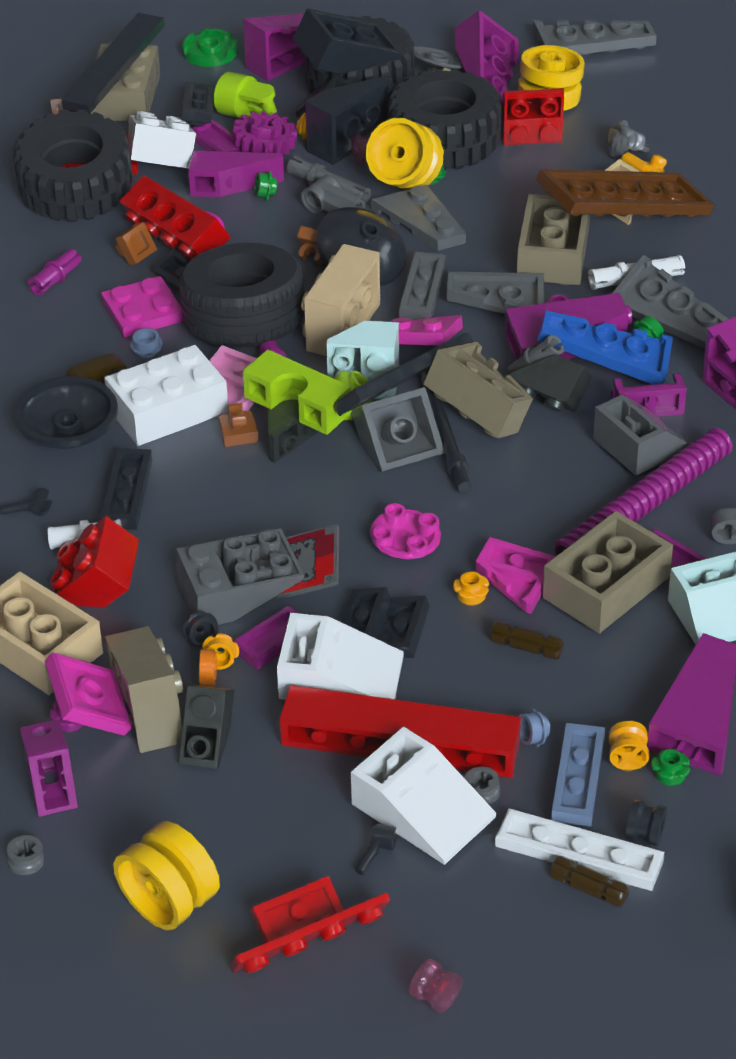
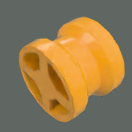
(628, 745)

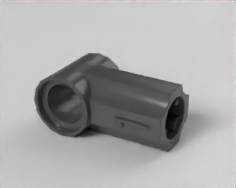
(327, 196)

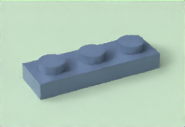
(578, 774)

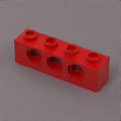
(173, 218)

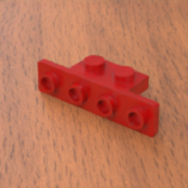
(301, 916)

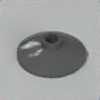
(437, 58)

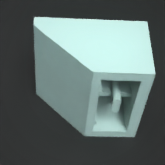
(365, 348)
(706, 596)

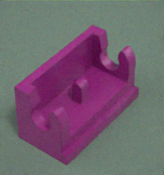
(660, 398)

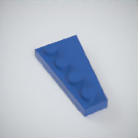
(603, 344)

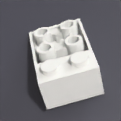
(160, 141)
(336, 658)
(419, 794)

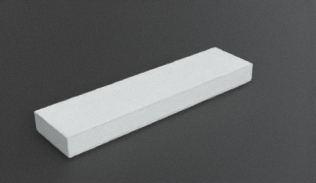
(611, 856)

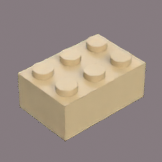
(341, 296)
(40, 623)

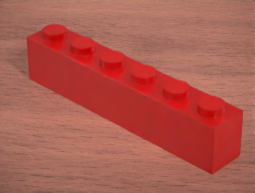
(364, 723)

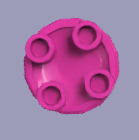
(405, 532)

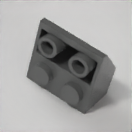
(635, 434)

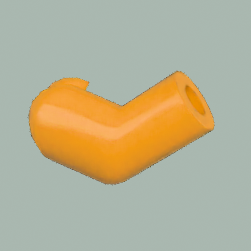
(655, 165)

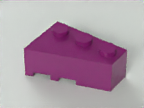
(271, 45)
(720, 360)

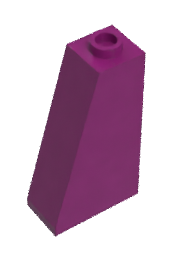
(524, 322)
(698, 706)

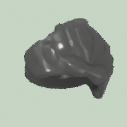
(622, 138)

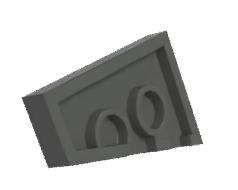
(424, 214)
(495, 289)

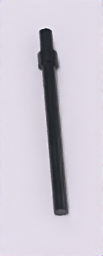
(455, 461)

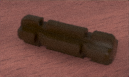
(527, 640)
(589, 881)

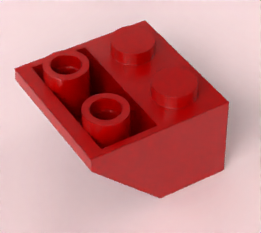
(532, 116)
(95, 565)

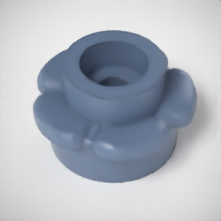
(146, 343)
(534, 728)

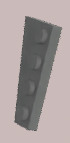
(595, 36)
(674, 307)

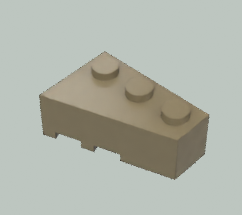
(478, 390)
(147, 686)

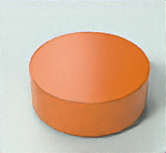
(208, 667)

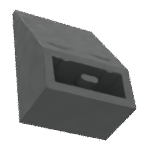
(236, 573)

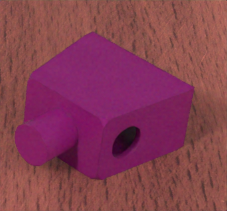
(46, 752)

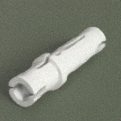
(615, 274)

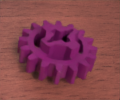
(264, 133)

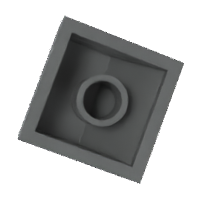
(398, 429)

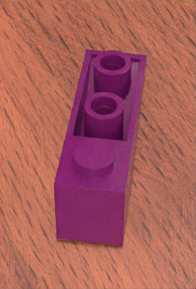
(230, 172)

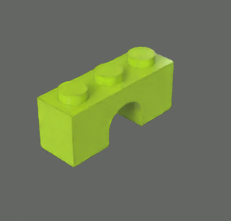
(278, 379)

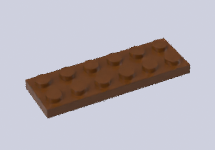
(624, 193)

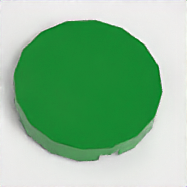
(210, 48)

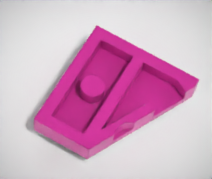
(428, 330)
(514, 571)

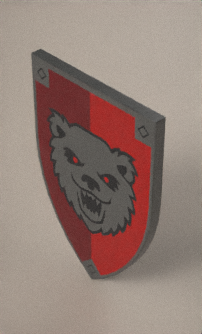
(318, 558)

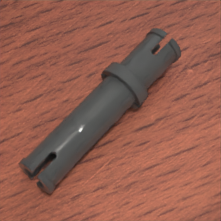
(312, 172)

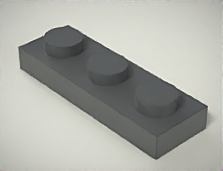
(422, 286)

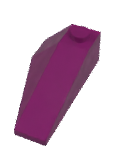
(487, 50)

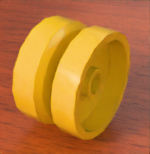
(552, 69)
(404, 153)
(166, 875)

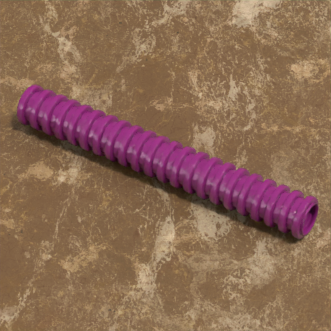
(659, 484)

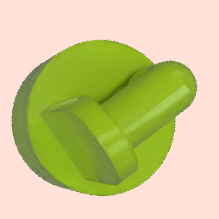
(242, 94)

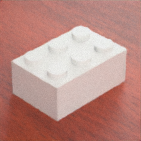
(168, 394)

